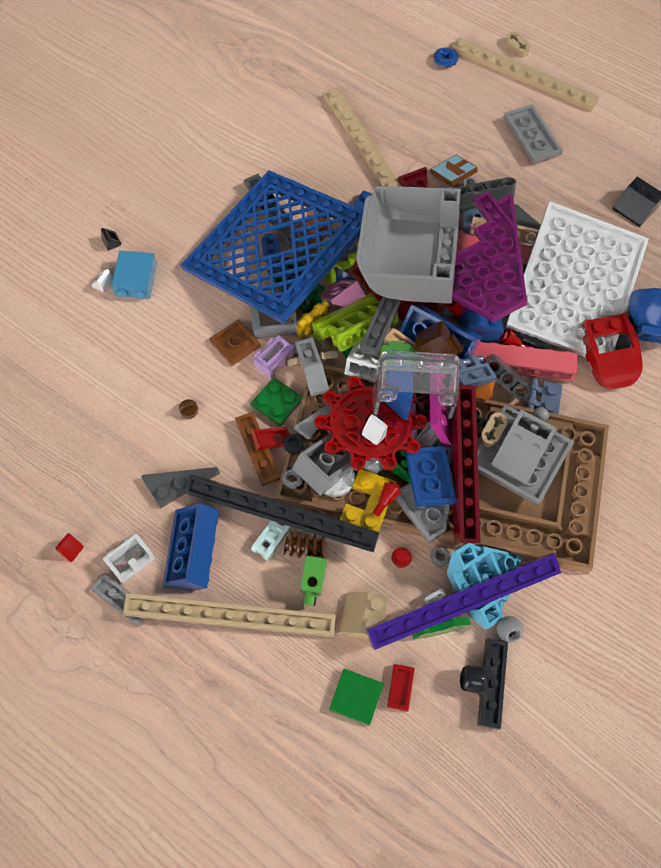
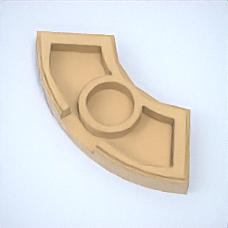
(323, 356)

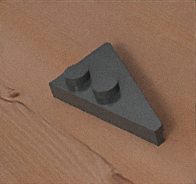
(171, 485)

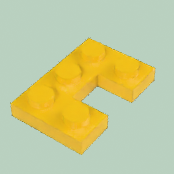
(371, 485)

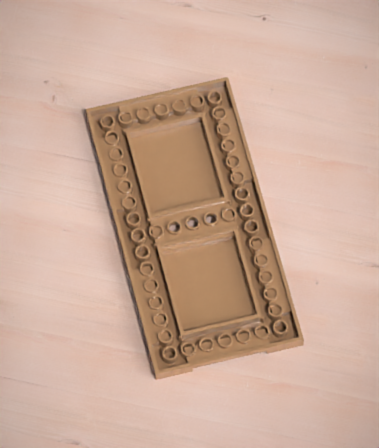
(560, 524)

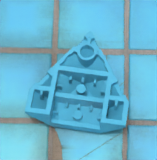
(475, 564)

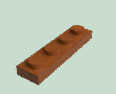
(261, 458)

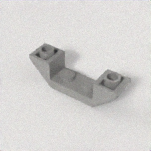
(312, 366)

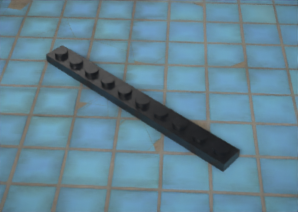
(282, 512)

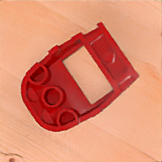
(618, 367)

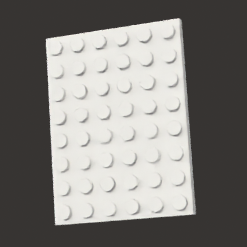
(576, 274)

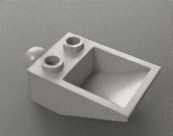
(524, 445)

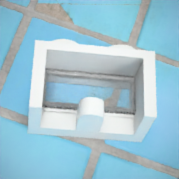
(129, 558)

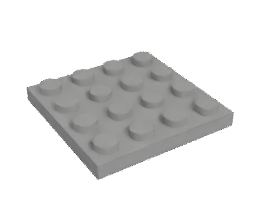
(544, 471)

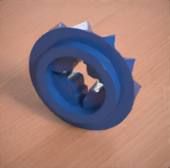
(445, 53)

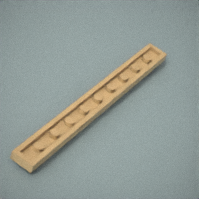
(525, 74)
(360, 138)
(229, 615)

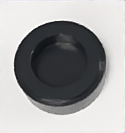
(293, 444)

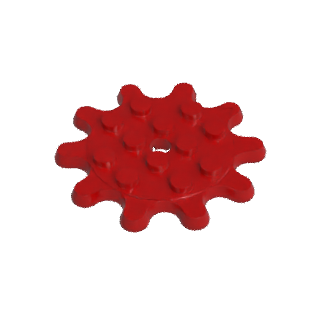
(349, 418)

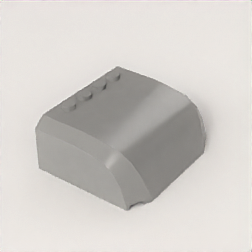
(410, 242)

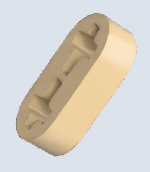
(517, 44)
(490, 428)

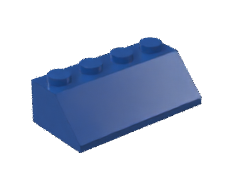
(421, 317)
(191, 548)

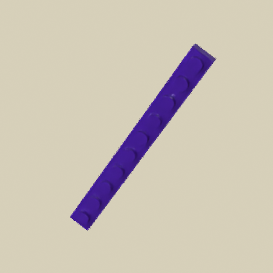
(462, 601)

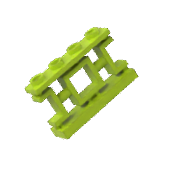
(348, 324)

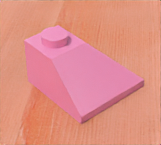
(343, 293)

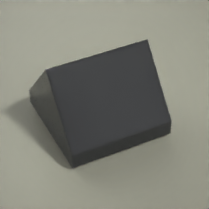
(110, 239)

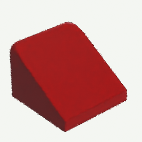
(69, 547)

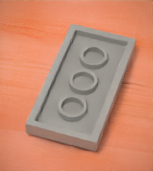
(532, 134)

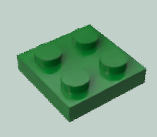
(276, 401)

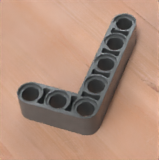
(498, 189)

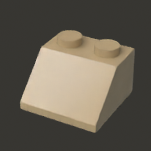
(361, 612)

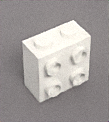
(361, 364)

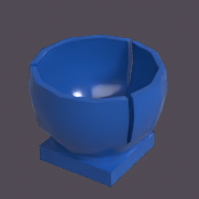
(646, 313)

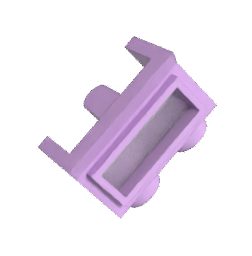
(273, 355)

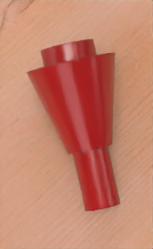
(509, 338)
(388, 494)

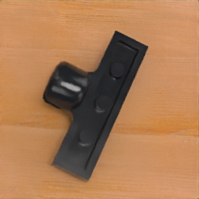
(488, 683)

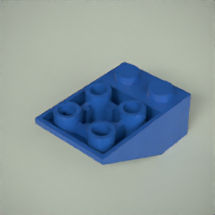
(487, 329)

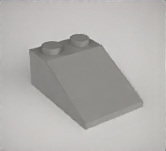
(320, 468)

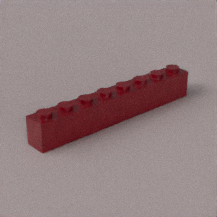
(465, 468)

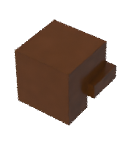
(437, 340)

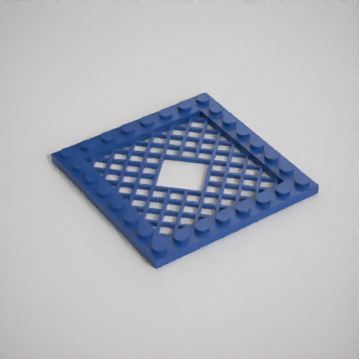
(200, 261)

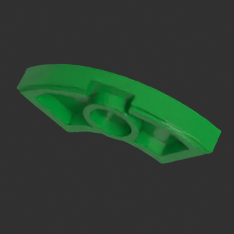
(444, 627)

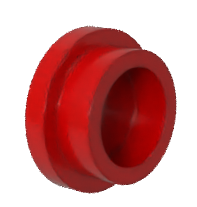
(401, 557)

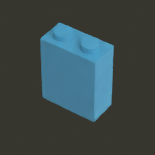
(134, 274)

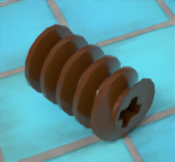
(304, 545)

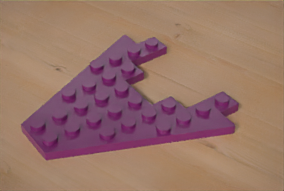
(491, 271)

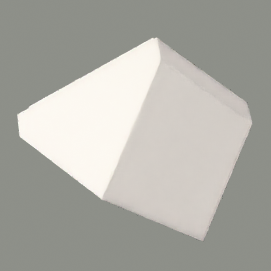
(103, 281)

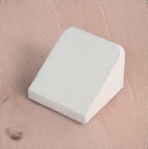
(374, 430)

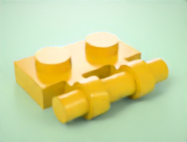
(304, 325)

